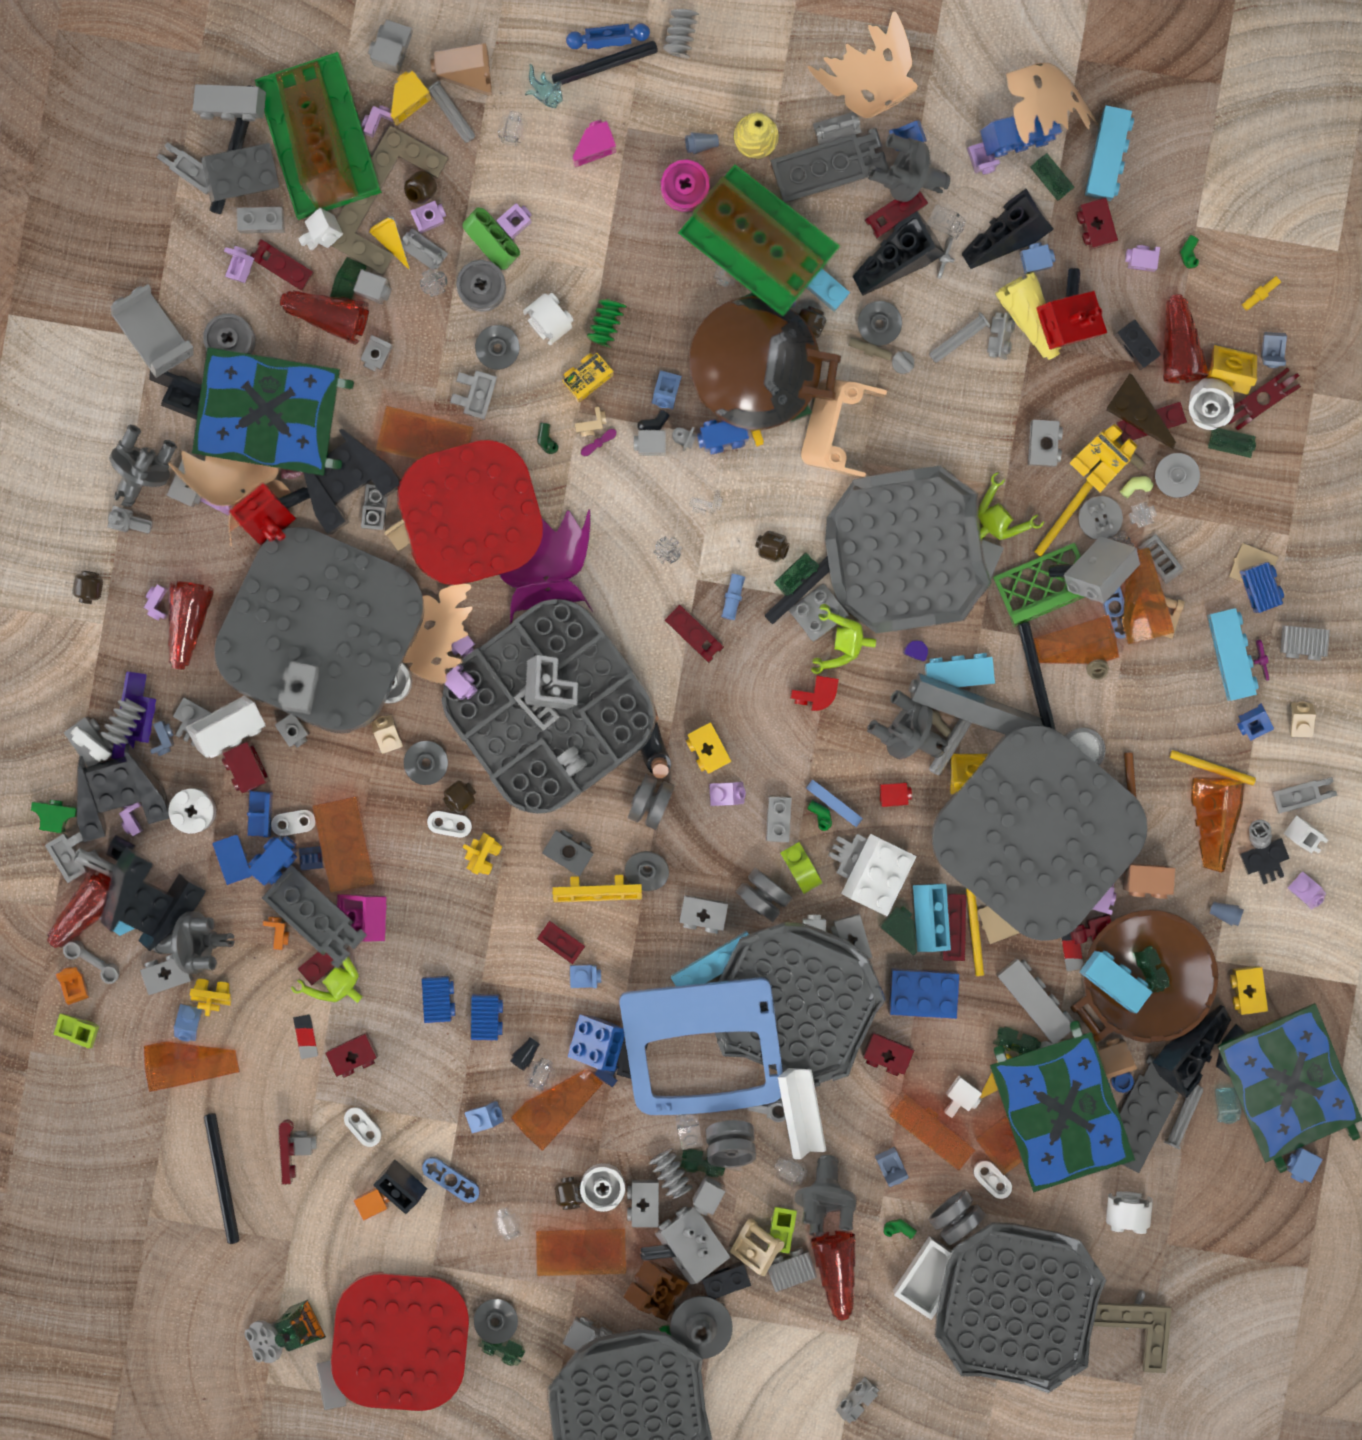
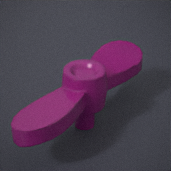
(598, 442)
(1262, 659)

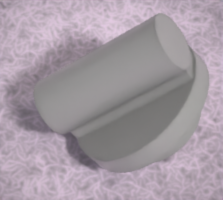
(903, 362)

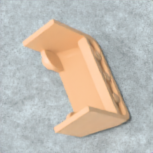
(817, 445)

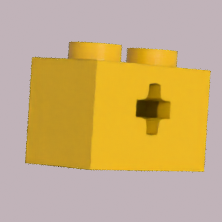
(708, 735)
(1254, 978)

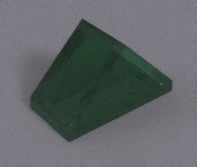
(346, 279)

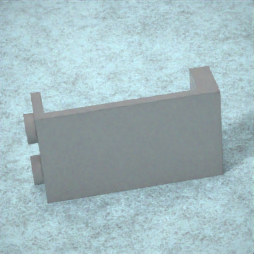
(150, 331)

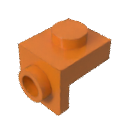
(281, 936)
(72, 985)

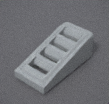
(1167, 554)
(530, 711)

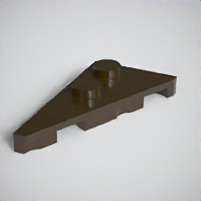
(1136, 409)

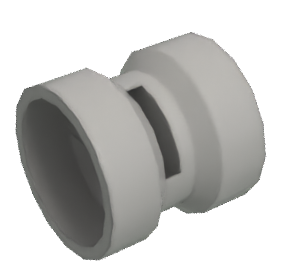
(572, 761)
(1260, 839)

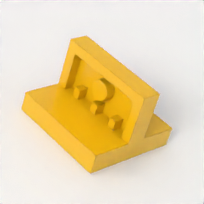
(1234, 368)
(962, 769)

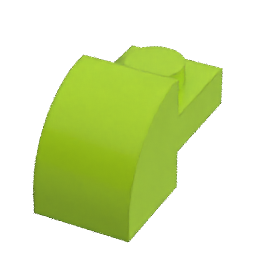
(801, 867)
(76, 1030)
(783, 1226)

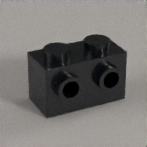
(400, 1186)

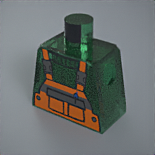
(298, 1327)

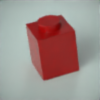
(894, 794)

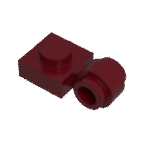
(1095, 926)

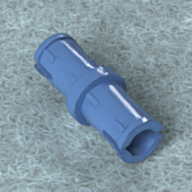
(733, 596)

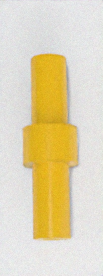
(1261, 293)

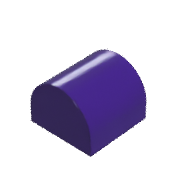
(916, 650)

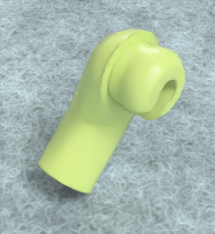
(1134, 483)

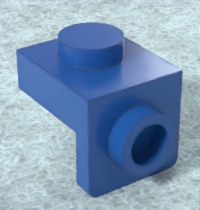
(912, 130)

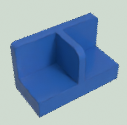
(260, 813)
(232, 859)

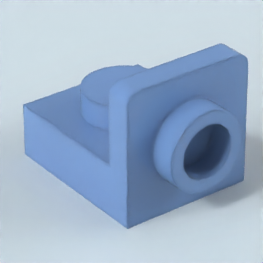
(666, 390)
(584, 976)

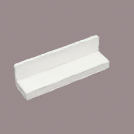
(801, 1112)

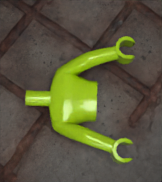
(997, 519)
(848, 640)
(338, 983)

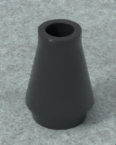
(524, 1055)

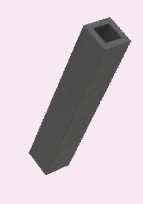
(969, 705)

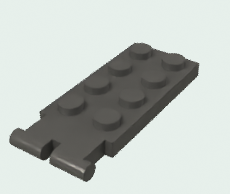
(827, 165)
(313, 915)
(1146, 1112)

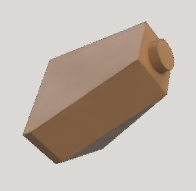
(464, 67)

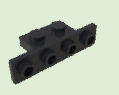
(181, 394)

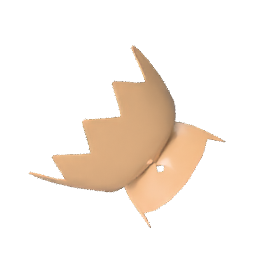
(222, 480)

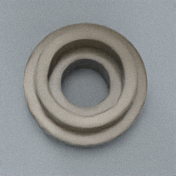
(1097, 669)

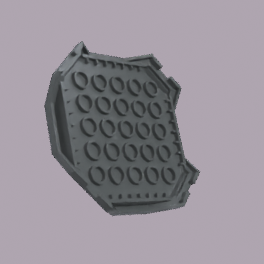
(907, 549)
(820, 998)
(1019, 1305)
(630, 1389)

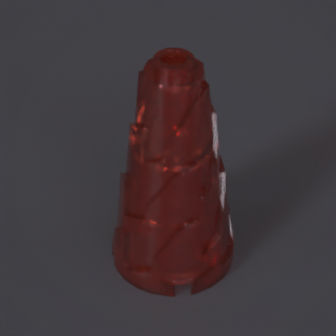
(336, 316)
(1182, 354)
(186, 618)
(82, 910)
(836, 1262)

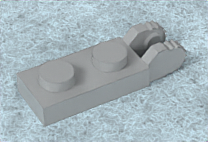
(186, 167)
(1302, 795)

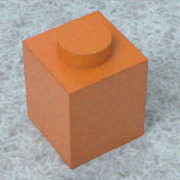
(371, 1203)

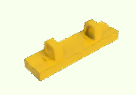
(579, 893)

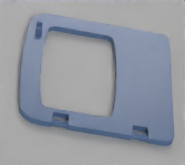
(698, 1010)

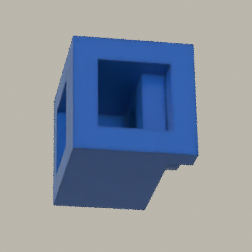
(1259, 727)

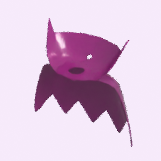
(559, 558)

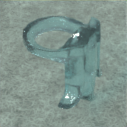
(545, 92)

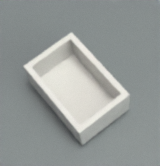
(226, 727)
(878, 875)
(924, 1278)

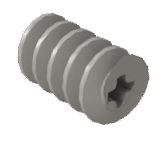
(679, 32)
(122, 722)
(671, 1174)

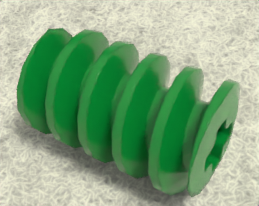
(605, 322)

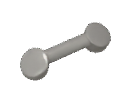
(109, 972)

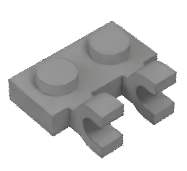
(479, 395)
(63, 854)

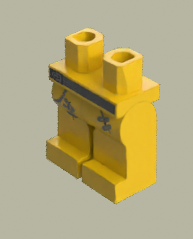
(1109, 451)

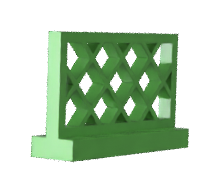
(1046, 604)

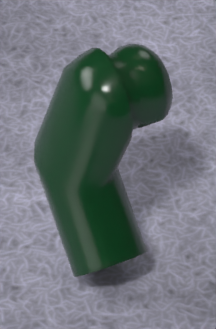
(545, 440)

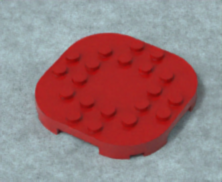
(470, 512)
(399, 1341)

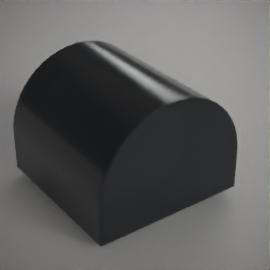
(117, 846)

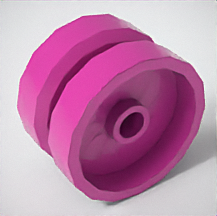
(684, 172)

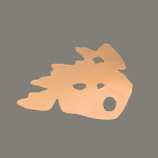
(872, 72)
(1048, 102)
(439, 639)

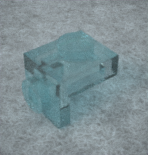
(1228, 1105)

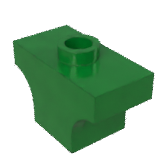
(53, 815)

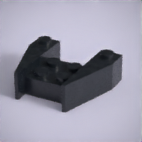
(358, 468)
(114, 786)
(143, 904)

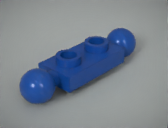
(608, 36)

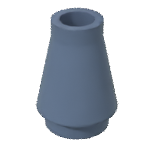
(700, 142)
(1228, 913)

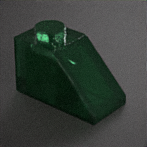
(901, 928)

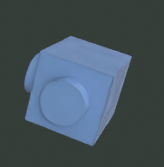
(1037, 258)
(1303, 1165)

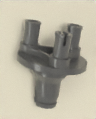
(910, 170)
(139, 466)
(908, 730)
(193, 943)
(826, 1197)
(704, 1312)

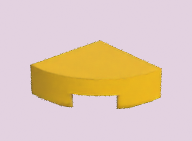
(757, 437)

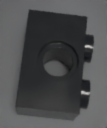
(1137, 344)
(726, 1280)

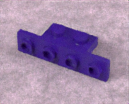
(134, 691)

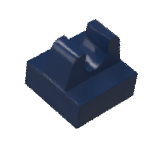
(311, 858)
(607, 1076)

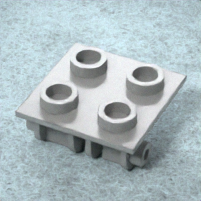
(807, 612)

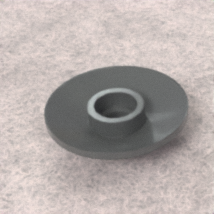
(888, 315)
(497, 335)
(414, 767)
(651, 878)
(507, 1321)

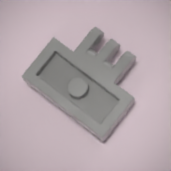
(188, 713)
(848, 854)

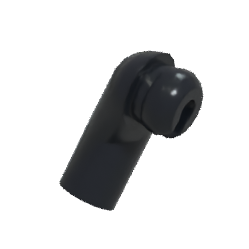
(654, 424)

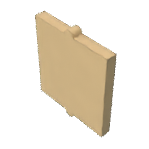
(1248, 557)
(994, 925)

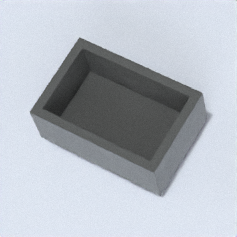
(240, 172)

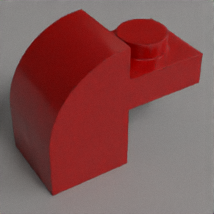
(822, 696)

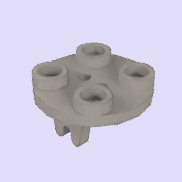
(1096, 508)
(262, 1341)

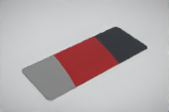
(1072, 954)
(305, 1036)

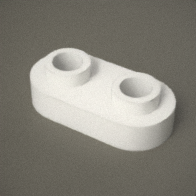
(82, 738)
(293, 822)
(449, 824)
(361, 1127)
(992, 1178)

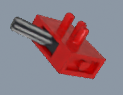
(1073, 317)
(265, 514)

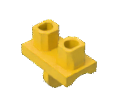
(478, 851)
(201, 994)

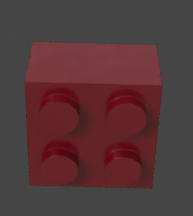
(245, 767)

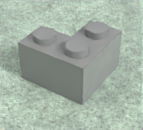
(390, 46)
(544, 688)
(583, 1332)

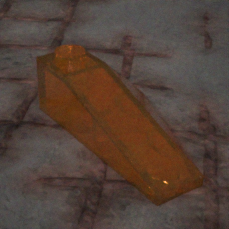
(1144, 603)
(1079, 643)
(1218, 811)
(180, 1064)
(551, 1111)

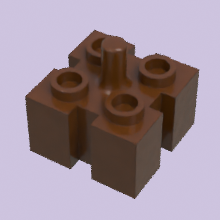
(655, 1290)

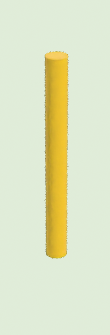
(1071, 508)
(1212, 767)
(975, 933)

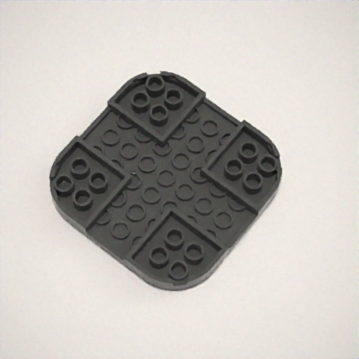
(324, 609)
(606, 725)
(1039, 832)

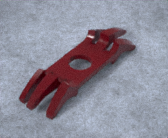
(1275, 392)

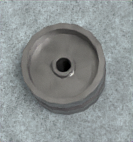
(474, 274)
(229, 325)
(650, 801)
(761, 897)
(730, 1143)
(956, 1217)

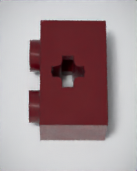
(1101, 213)
(901, 1054)
(338, 1055)

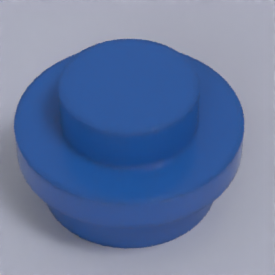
(1123, 1082)

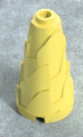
(756, 136)
(1021, 300)

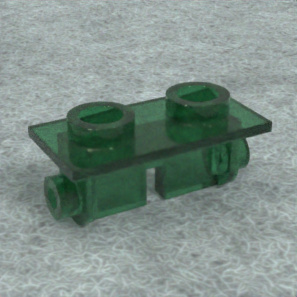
(1052, 177)
(1232, 442)
(792, 577)
(1155, 978)
(1008, 1039)
(695, 1163)
(508, 1353)

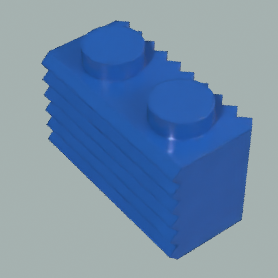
(1262, 587)
(437, 999)
(485, 1017)

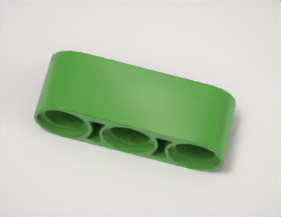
(491, 238)

